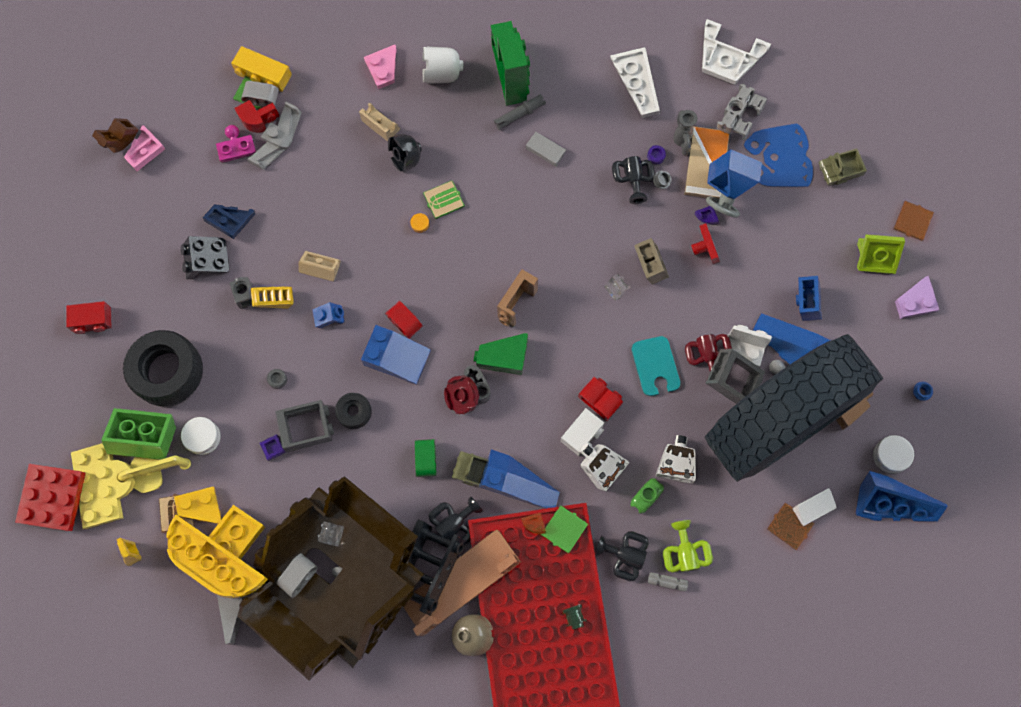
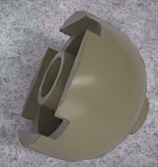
(472, 635)

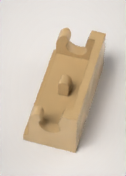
(378, 122)

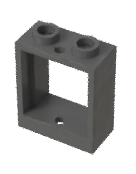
(721, 370)
(284, 429)

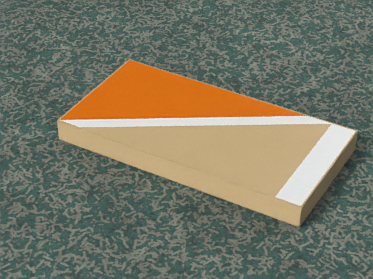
(705, 148)

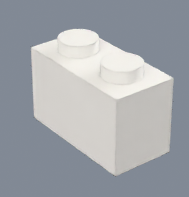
(582, 431)

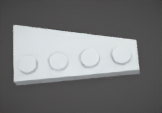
(637, 78)

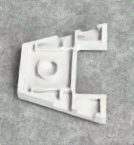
(727, 61)

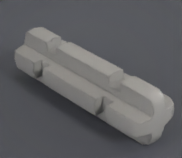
(667, 581)

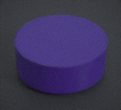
(656, 154)

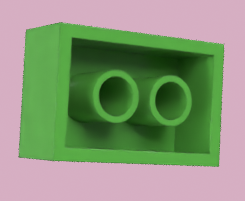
(139, 434)

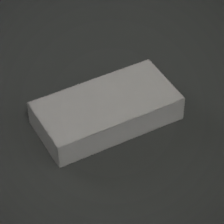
(545, 149)

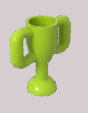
(686, 551)

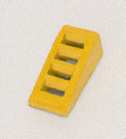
(284, 296)
(128, 551)

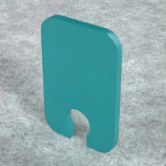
(655, 360)

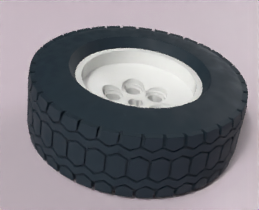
(792, 407)

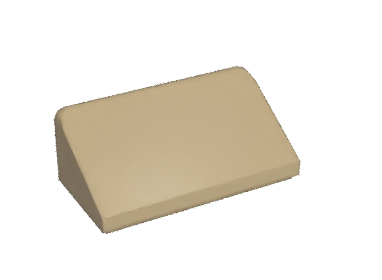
(319, 266)

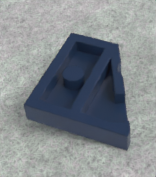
(228, 219)

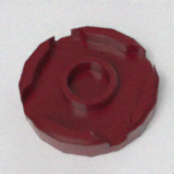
(461, 394)

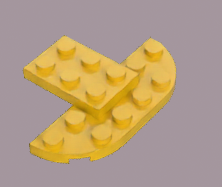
(217, 557)

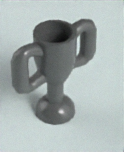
(684, 132)

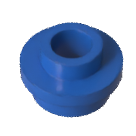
(926, 387)

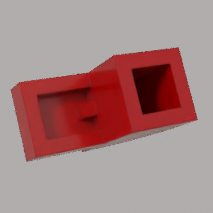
(256, 120)

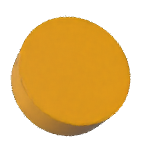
(419, 222)

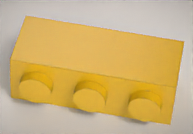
(261, 68)

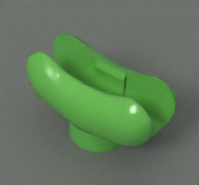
(647, 495)

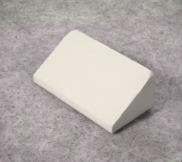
(815, 507)

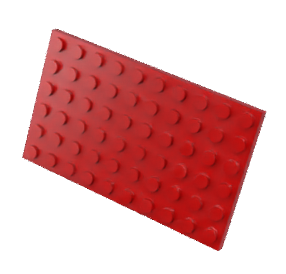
(533, 651)

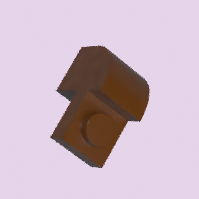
(118, 135)

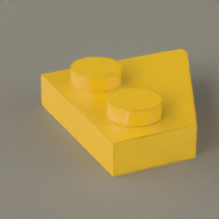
(199, 505)

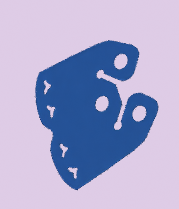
(790, 156)

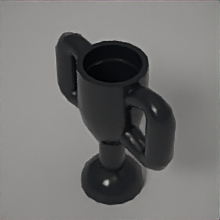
(633, 174)
(454, 522)
(626, 554)

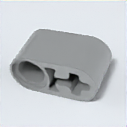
(259, 93)
(296, 575)

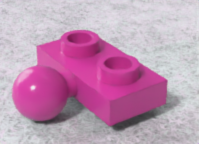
(235, 147)

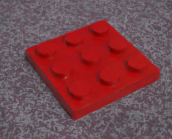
(50, 497)

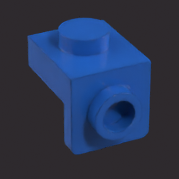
(328, 314)

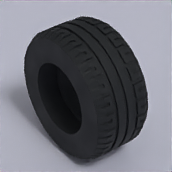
(142, 355)

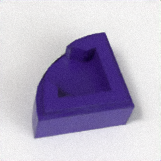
(707, 215)

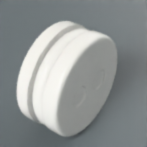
(200, 436)
(893, 454)

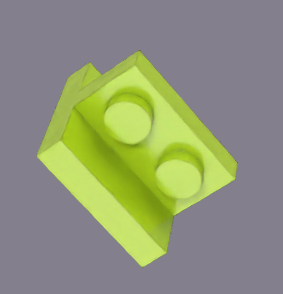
(880, 253)

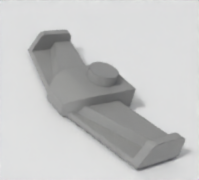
(277, 137)

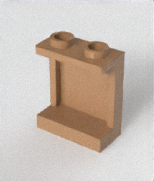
(523, 283)

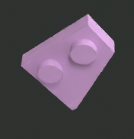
(917, 300)

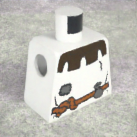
(678, 462)
(602, 465)

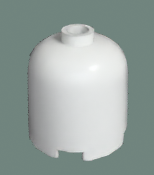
(441, 65)

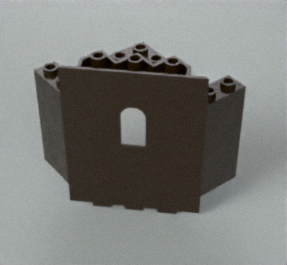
(359, 602)

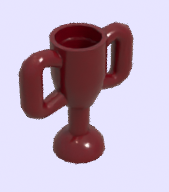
(707, 348)

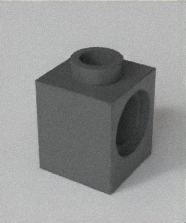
(237, 285)

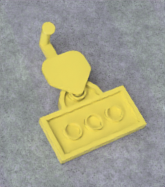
(112, 480)

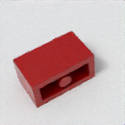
(88, 317)

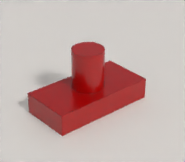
(706, 245)

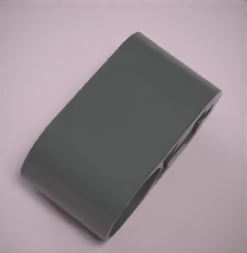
(481, 382)

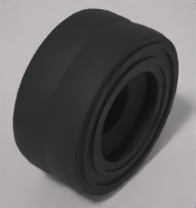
(358, 420)

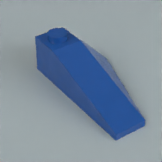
(787, 339)
(512, 479)
(889, 498)

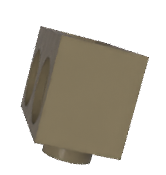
(651, 261)

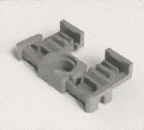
(732, 119)

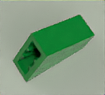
(503, 355)

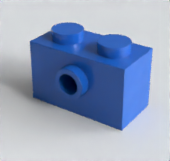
(809, 298)

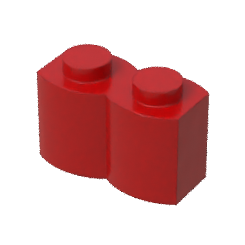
(600, 398)

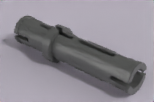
(522, 110)

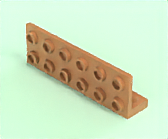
(468, 578)

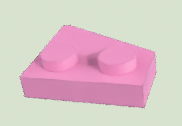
(382, 66)
(143, 149)

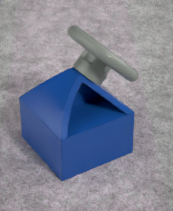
(732, 176)

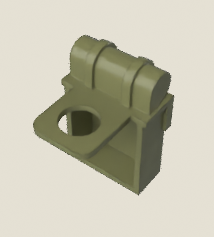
(842, 167)
(469, 469)

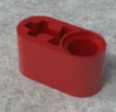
(404, 319)

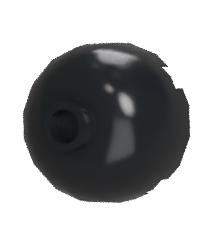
(405, 151)

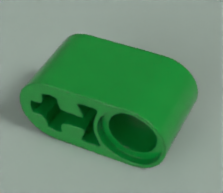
(425, 458)

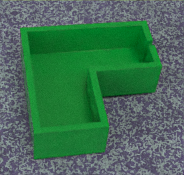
(511, 62)

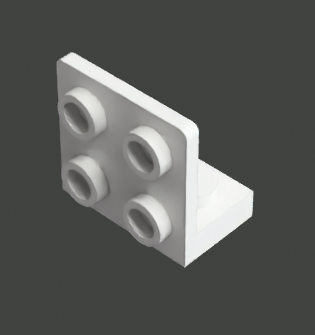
(749, 343)

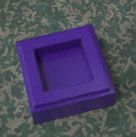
(272, 447)

